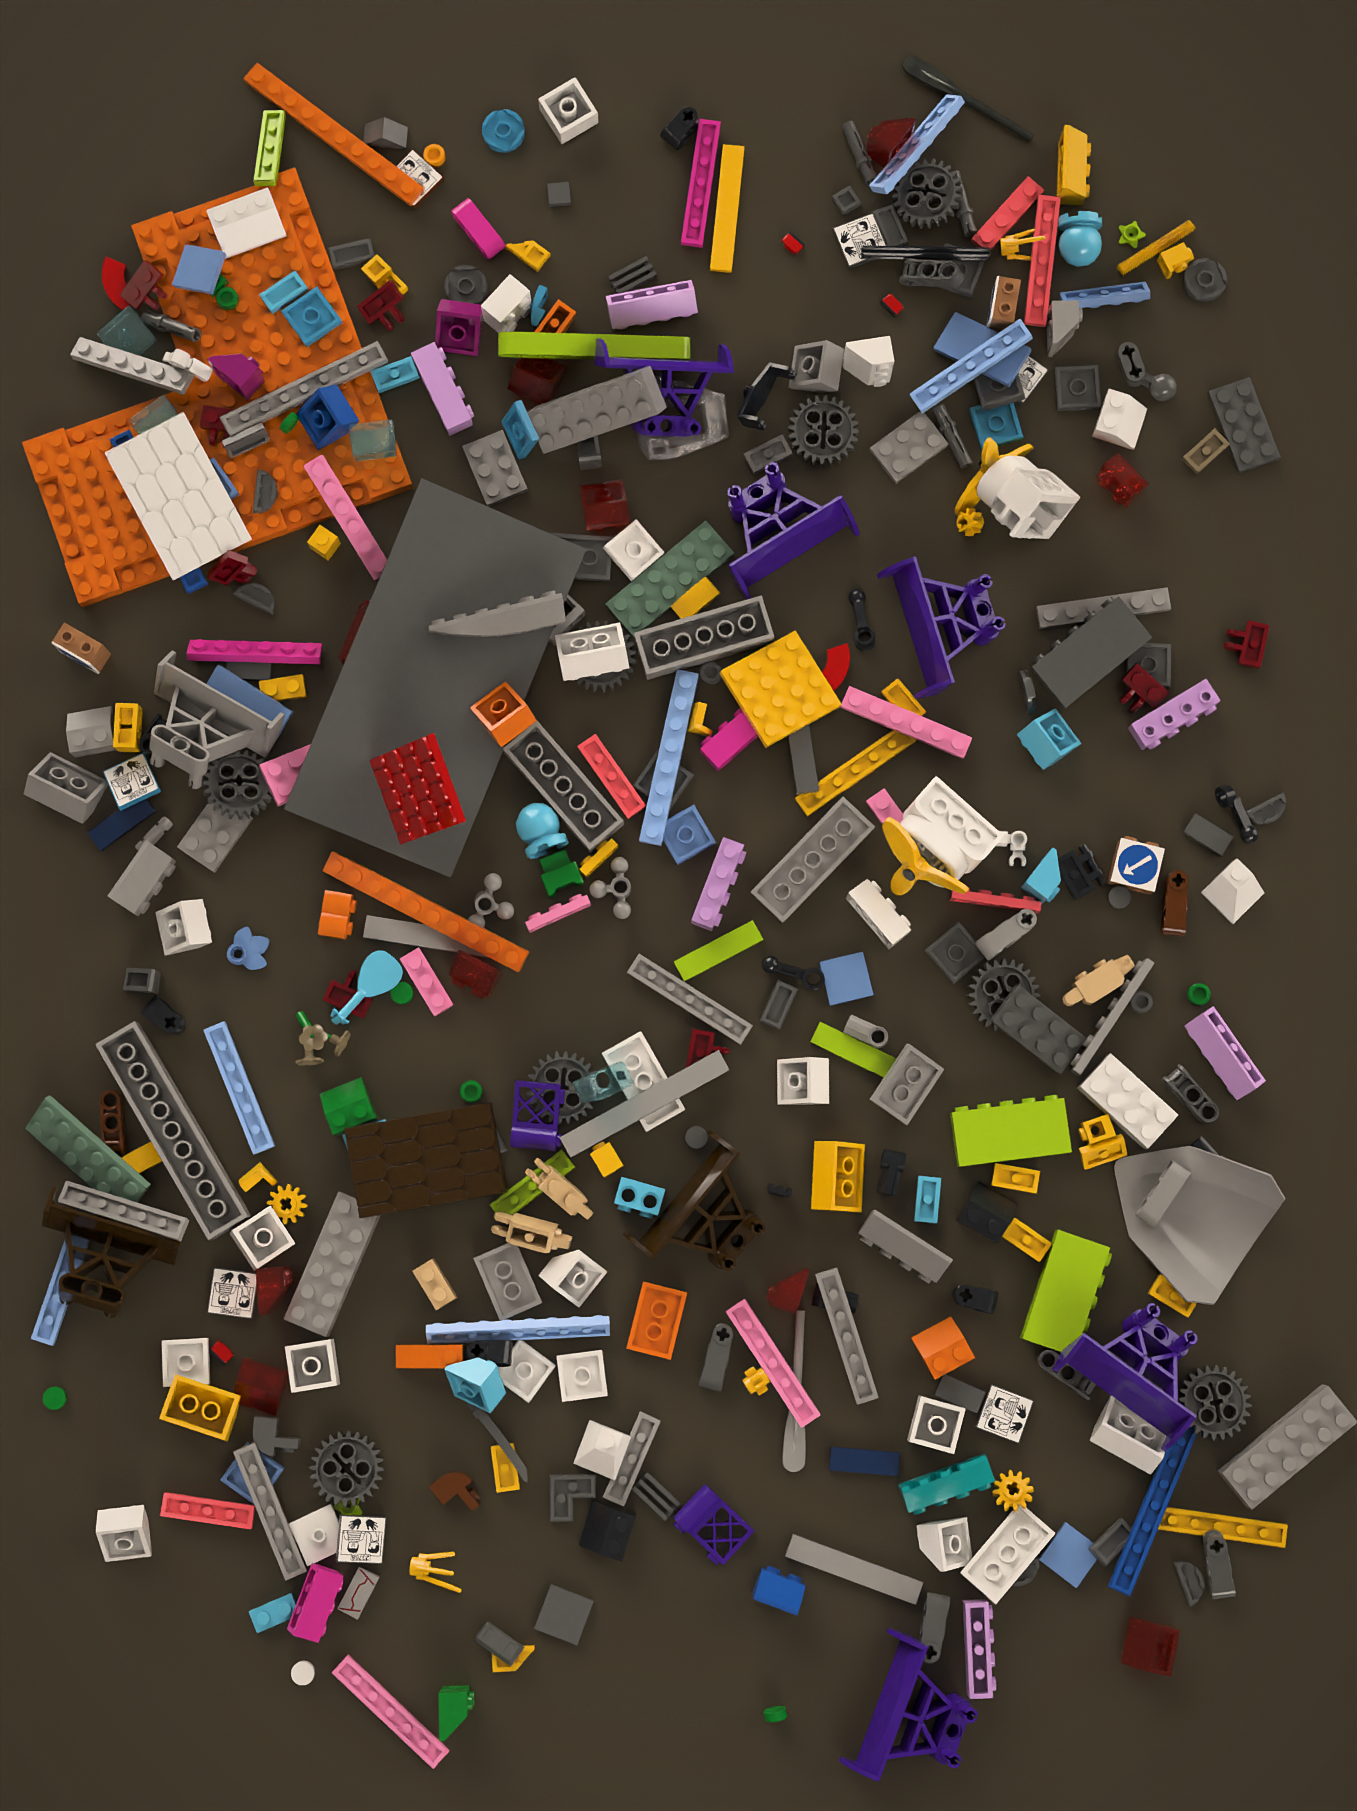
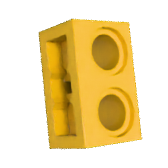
(127, 727)

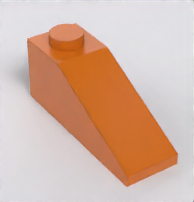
(429, 1355)

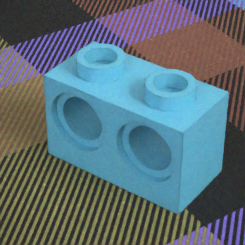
(641, 1191)

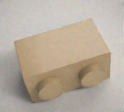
(435, 1284)

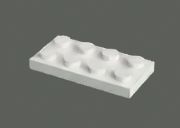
(645, 1073)
(1007, 1553)

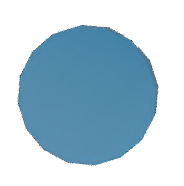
(503, 130)

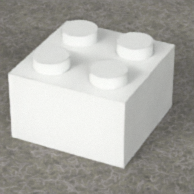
(568, 110)
(507, 305)
(312, 1365)
(936, 1424)

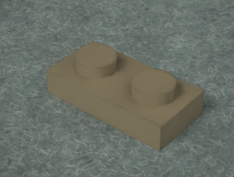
(1205, 451)

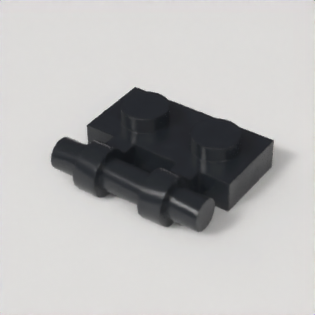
(1074, 874)

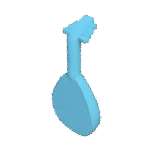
(377, 975)

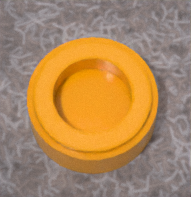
(434, 155)

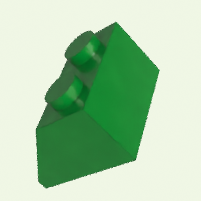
(347, 1106)
(454, 1707)

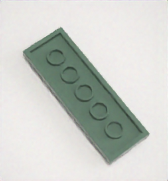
(669, 578)
(85, 1152)

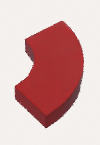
(114, 281)
(837, 665)

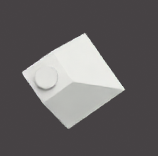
(1233, 891)
(573, 1275)
(602, 1449)
(946, 1543)

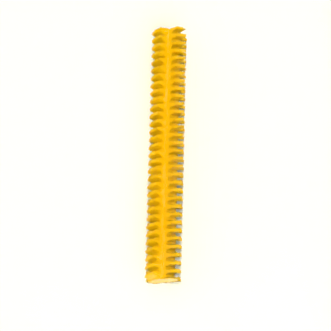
(1156, 247)

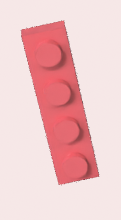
(1008, 214)
(611, 776)
(1005, 901)
(208, 1510)

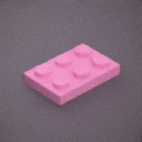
(282, 773)

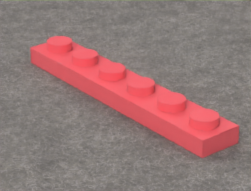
(1042, 261)

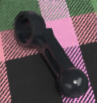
(857, 598)
(1226, 798)
(771, 964)

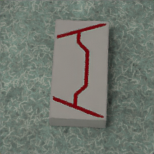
(358, 1592)

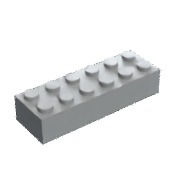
(597, 409)
(704, 637)
(563, 786)
(331, 1267)
(1287, 1446)

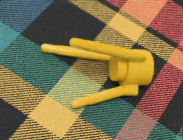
(1010, 244)
(421, 1567)

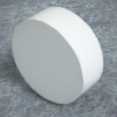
(303, 1672)

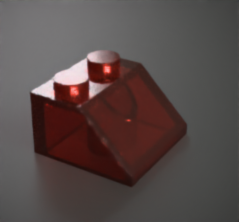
(888, 139)
(537, 378)
(604, 504)
(474, 974)
(272, 1287)
(788, 1291)
(260, 1385)

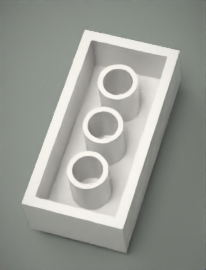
(1127, 1101)

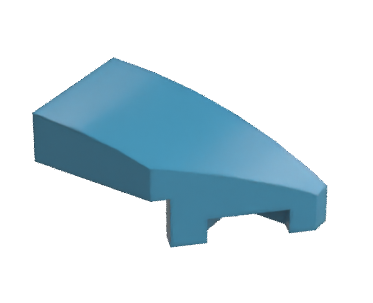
(537, 312)

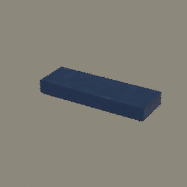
(120, 824)
(864, 1461)

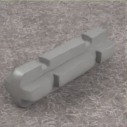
(156, 832)

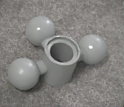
(599, 889)
(504, 910)

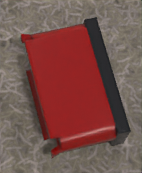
(792, 243)
(891, 304)
(221, 1352)

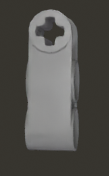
(1006, 934)

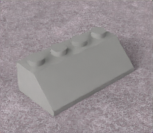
(904, 1246)

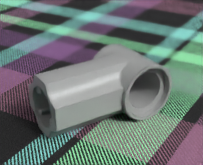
(864, 1030)

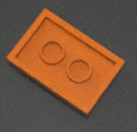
(656, 1320)

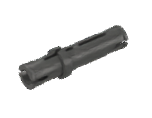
(863, 161)
(965, 212)
(164, 323)
(948, 428)

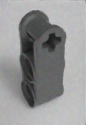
(916, 273)
(1180, 1089)
(716, 1359)
(1076, 1382)
(1218, 1566)
(934, 1623)

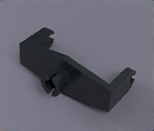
(758, 393)

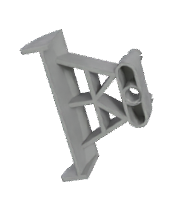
(208, 715)

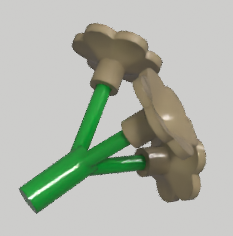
(314, 1037)

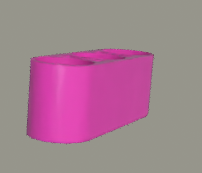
(478, 229)

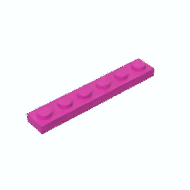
(700, 183)
(254, 651)

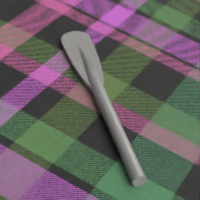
(794, 1437)

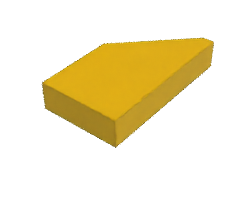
(529, 253)
(500, 1666)

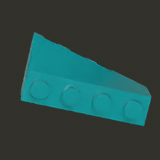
(946, 1483)

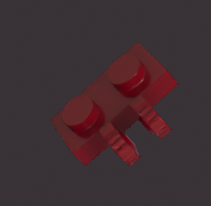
(141, 286)
(380, 303)
(211, 421)
(232, 567)
(1252, 644)
(1145, 686)
(340, 994)
(702, 1046)

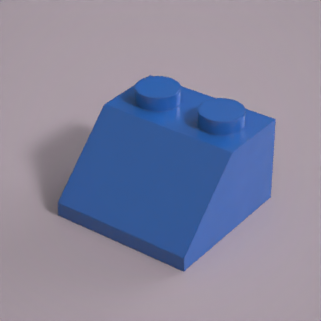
(326, 416)
(779, 1590)

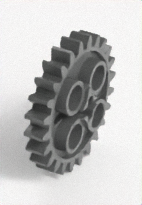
(932, 175)
(843, 432)
(610, 678)
(239, 803)
(983, 1000)
(558, 1064)
(1234, 1399)
(332, 1483)

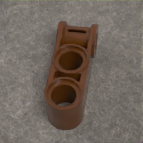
(1175, 905)
(118, 1134)

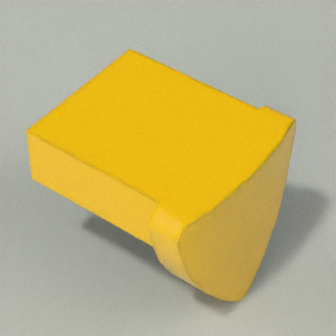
(696, 720)
(255, 1175)

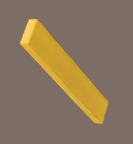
(727, 208)
(854, 770)
(1229, 1526)

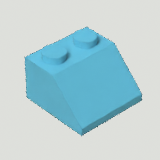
(1048, 738)
(1044, 879)
(476, 1383)

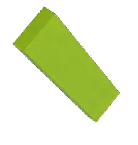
(269, 148)
(718, 951)
(852, 1050)
(526, 1189)

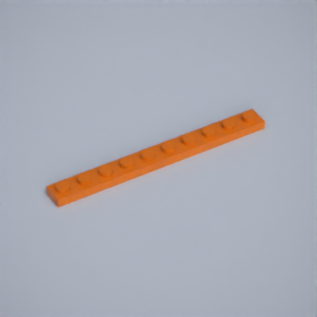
(334, 134)
(426, 911)

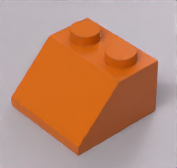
(503, 714)
(942, 1348)

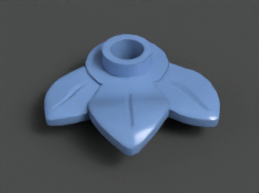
(251, 947)

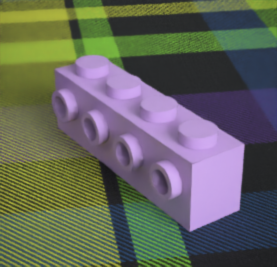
(651, 304)
(441, 388)
(1174, 714)
(717, 884)
(1224, 1053)
(978, 1653)

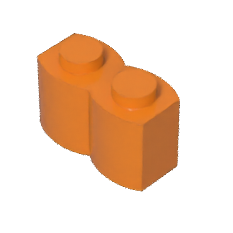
(336, 915)

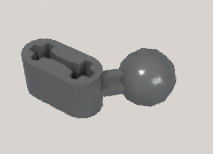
(1161, 386)

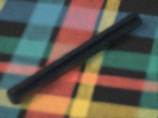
(925, 252)

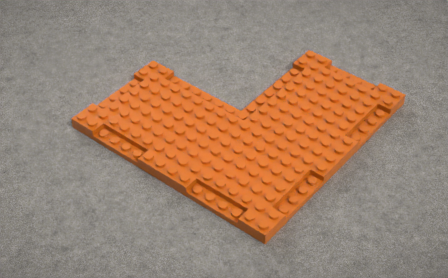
(88, 508)

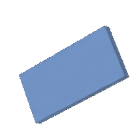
(965, 335)
(247, 695)

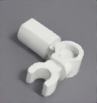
(182, 360)
(1017, 845)

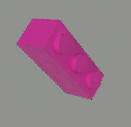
(728, 741)
(315, 1603)

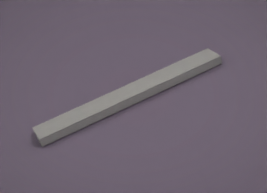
(303, 388)
(644, 1103)

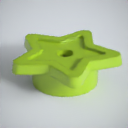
(1135, 230)
(353, 1510)

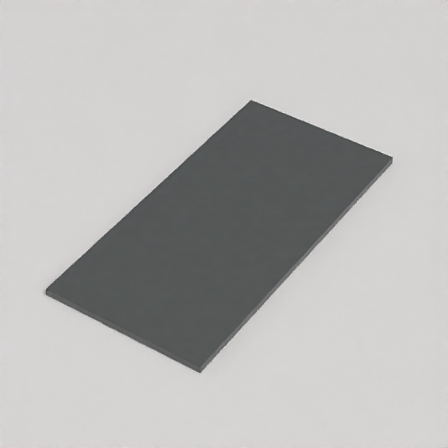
(418, 683)

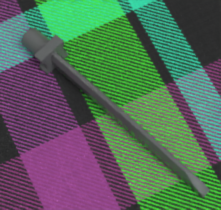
(501, 1440)

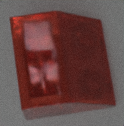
(1121, 480)
(1150, 1646)

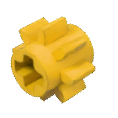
(970, 522)
(756, 1381)

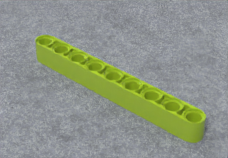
(583, 346)

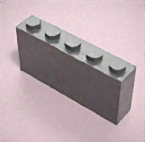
(1090, 651)

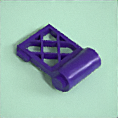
(536, 1134)
(697, 1514)

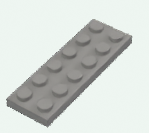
(812, 859)

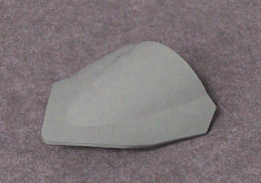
(1195, 1215)

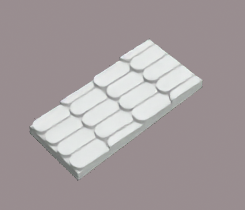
(178, 496)

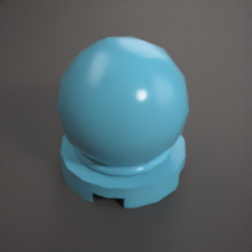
(1080, 239)
(539, 828)

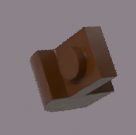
(453, 1483)

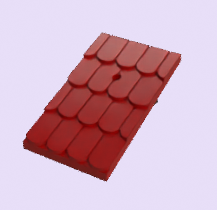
(417, 789)

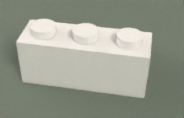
(246, 223)
(870, 360)
(592, 651)
(878, 913)
(1128, 1436)

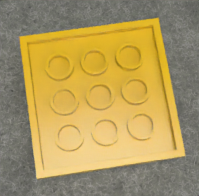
(780, 689)

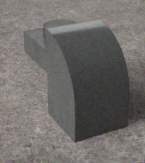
(267, 1436)

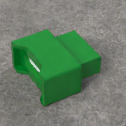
(559, 873)

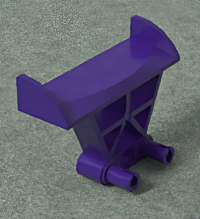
(678, 425)
(790, 541)
(924, 626)
(1127, 1384)
(892, 1708)

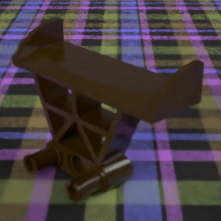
(111, 1234)
(720, 1251)

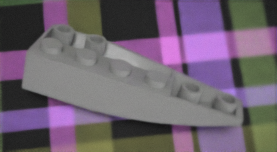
(507, 619)

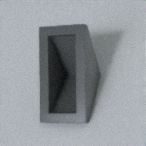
(385, 134)
(589, 454)
(142, 980)

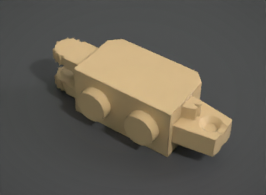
(1099, 982)
(560, 1190)
(531, 1232)

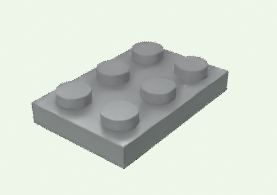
(908, 446)
(495, 468)
(213, 836)
(906, 1084)
(507, 1280)

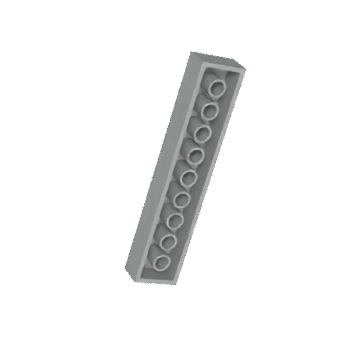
(173, 1130)

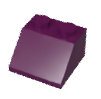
(459, 327)
(238, 372)

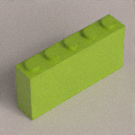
(1010, 1131)
(1065, 1291)

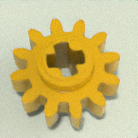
(296, 1202)
(1016, 1499)

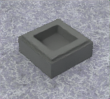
(559, 194)
(846, 200)

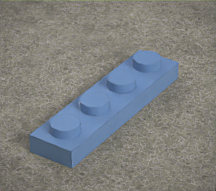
(1108, 295)

